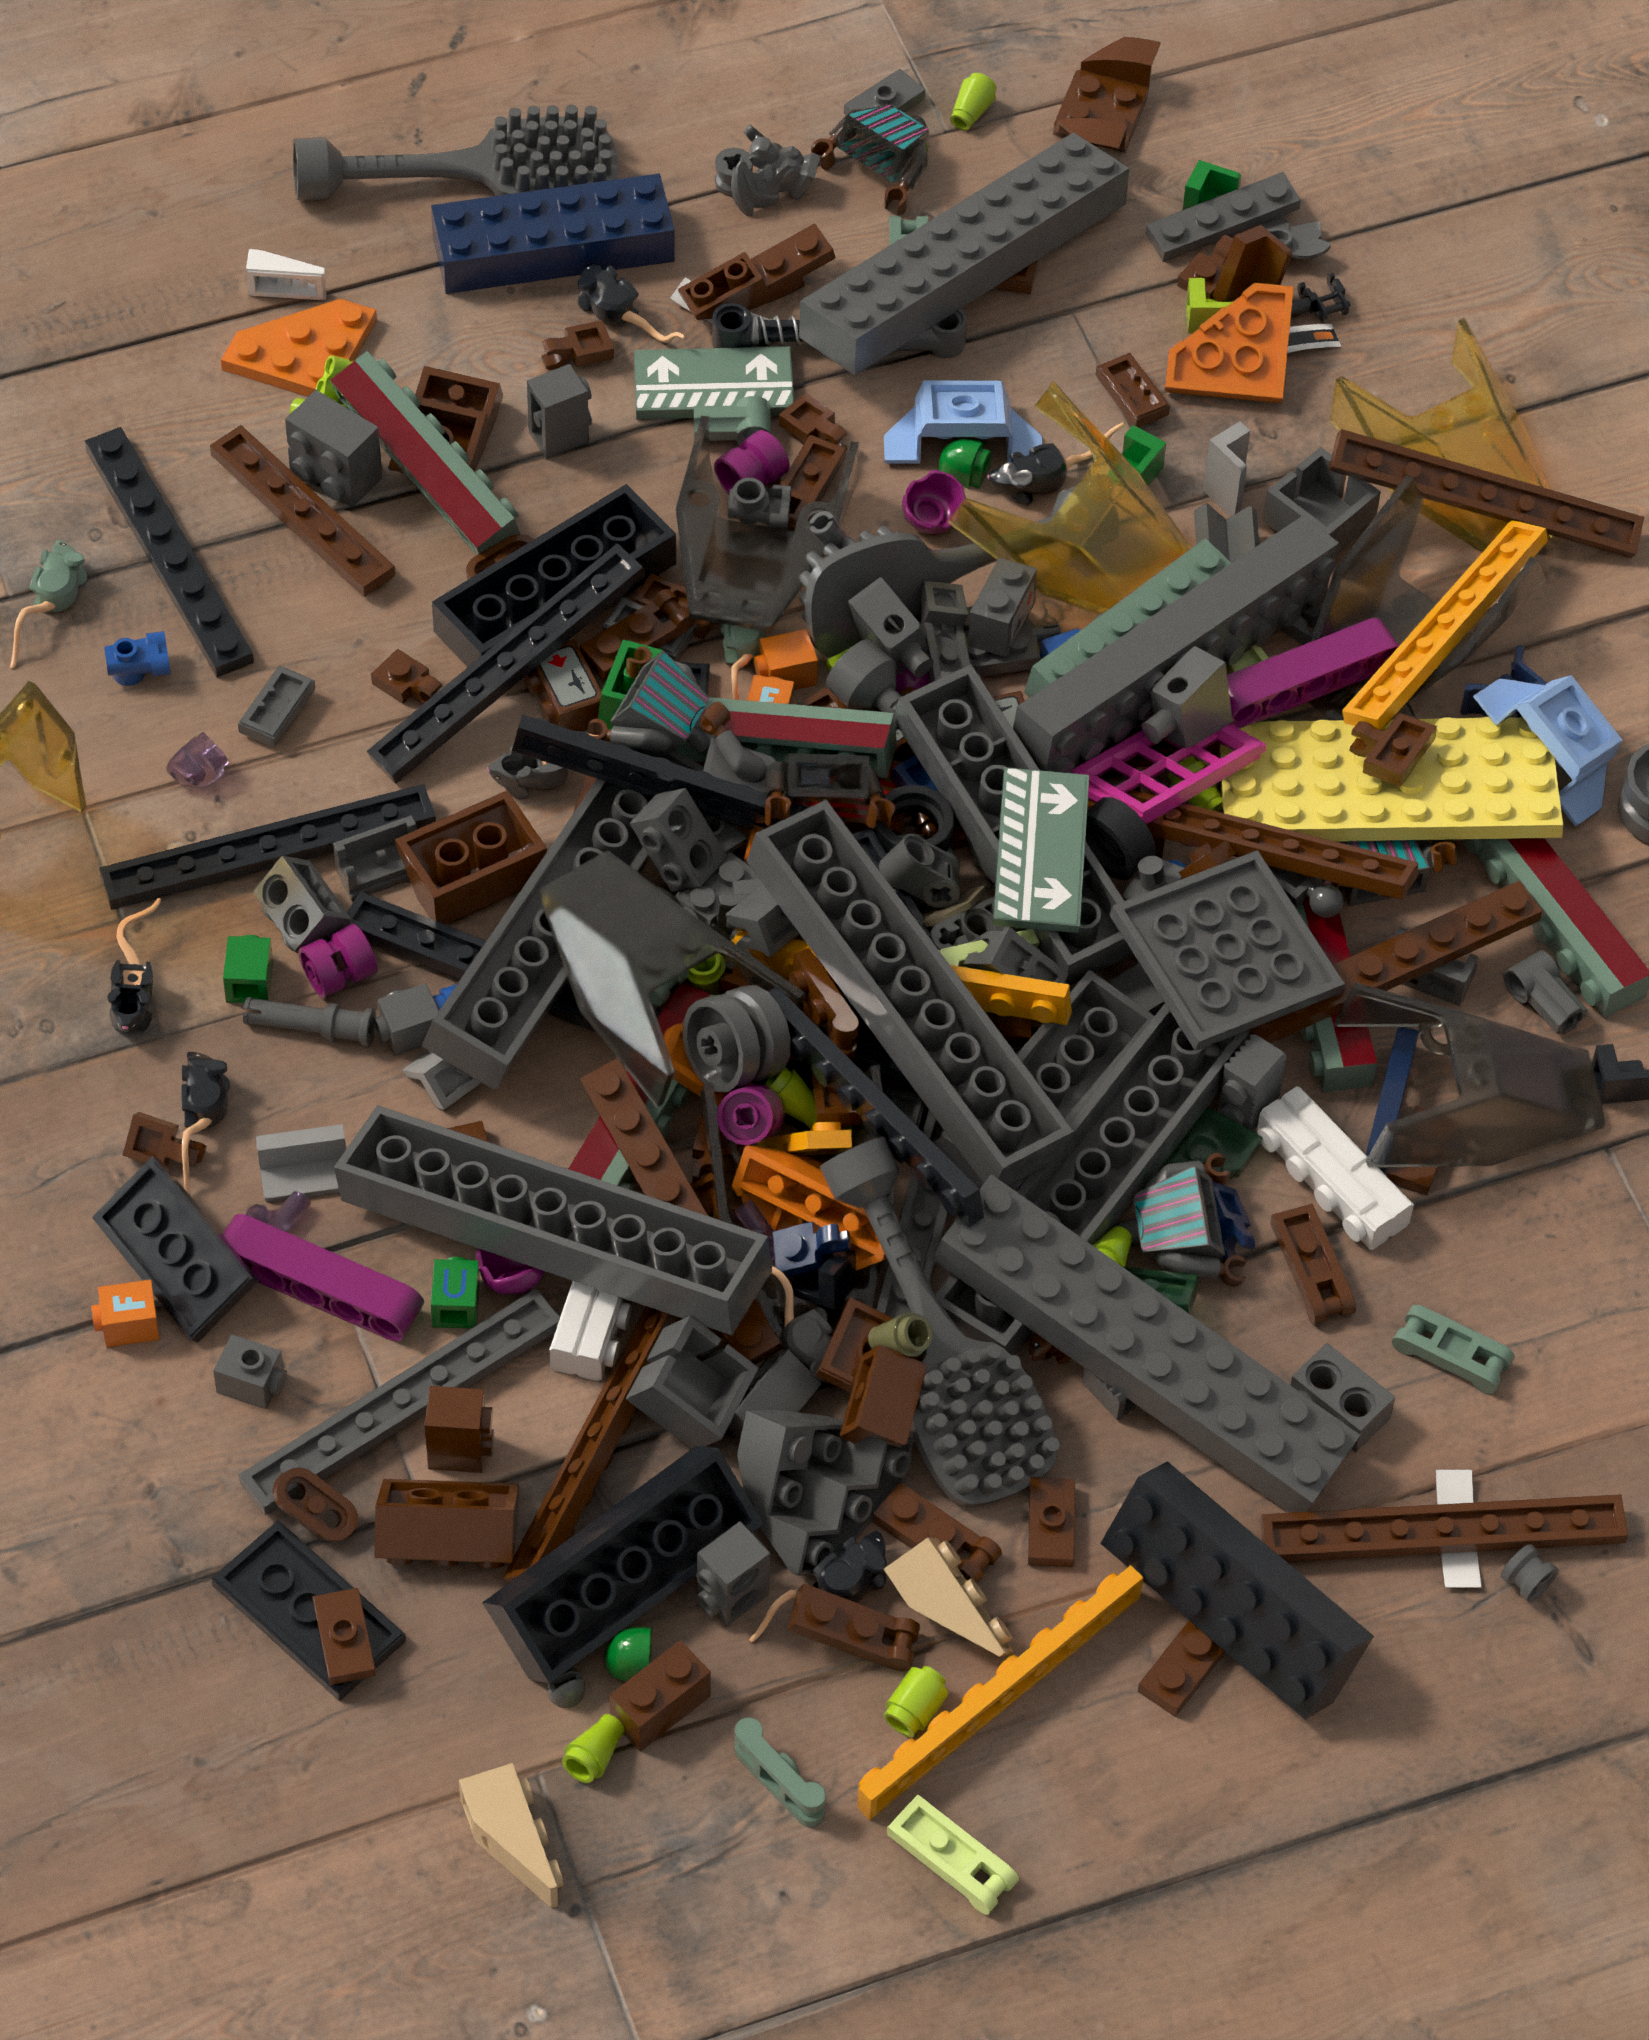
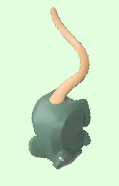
(54, 585)
(739, 647)

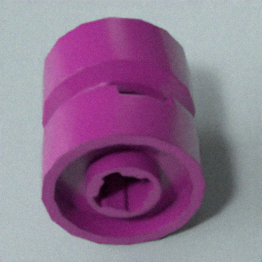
(757, 458)
(351, 955)
(751, 1114)

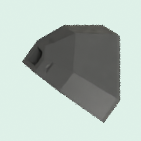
(812, 1483)

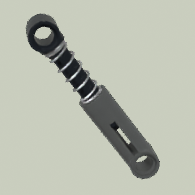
(738, 329)

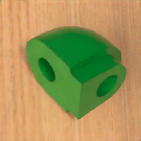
(966, 461)
(628, 1652)

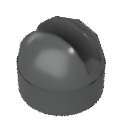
(569, 1693)

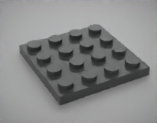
(1226, 950)

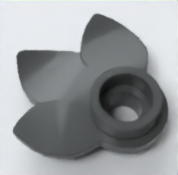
(1301, 239)

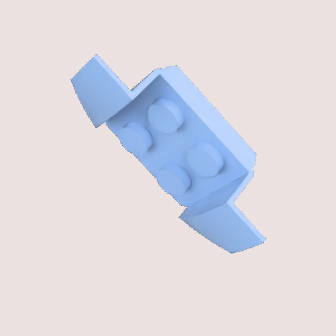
(958, 410)
(1569, 729)

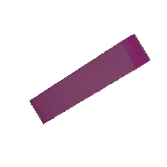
(1309, 671)
(324, 1278)

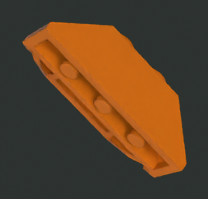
(794, 1192)

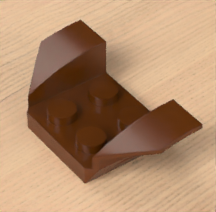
(1109, 94)

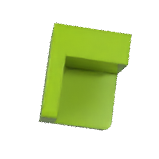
(1197, 306)

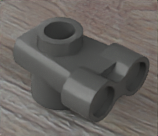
(754, 503)

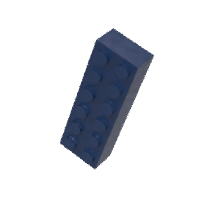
(552, 233)

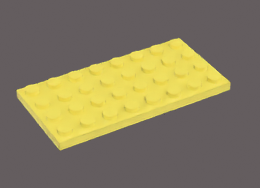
(1467, 785)

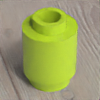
(915, 1701)

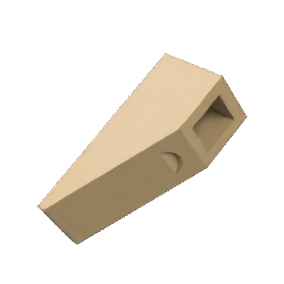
(937, 1589)
(504, 1827)

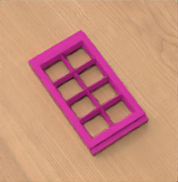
(1245, 751)

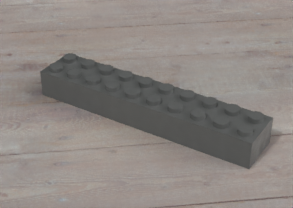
(963, 253)
(1222, 616)
(519, 966)
(909, 995)
(1112, 1154)
(554, 1219)
(1147, 1348)

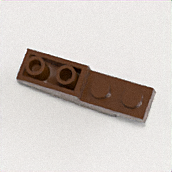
(760, 278)

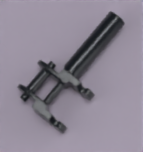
(1312, 303)

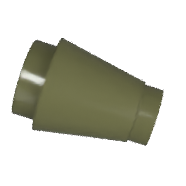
(906, 1334)

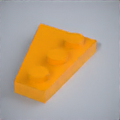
(822, 1139)

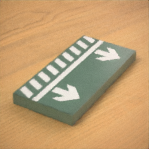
(678, 379)
(1041, 850)

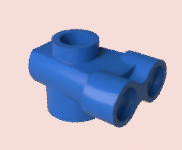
(131, 659)

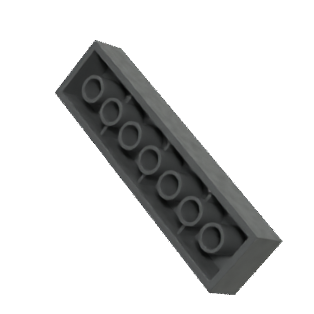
(964, 751)

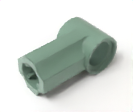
(735, 421)

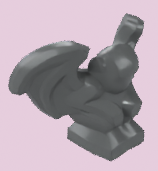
(778, 171)

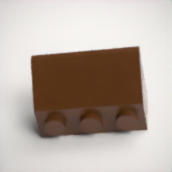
(471, 858)
(446, 1522)

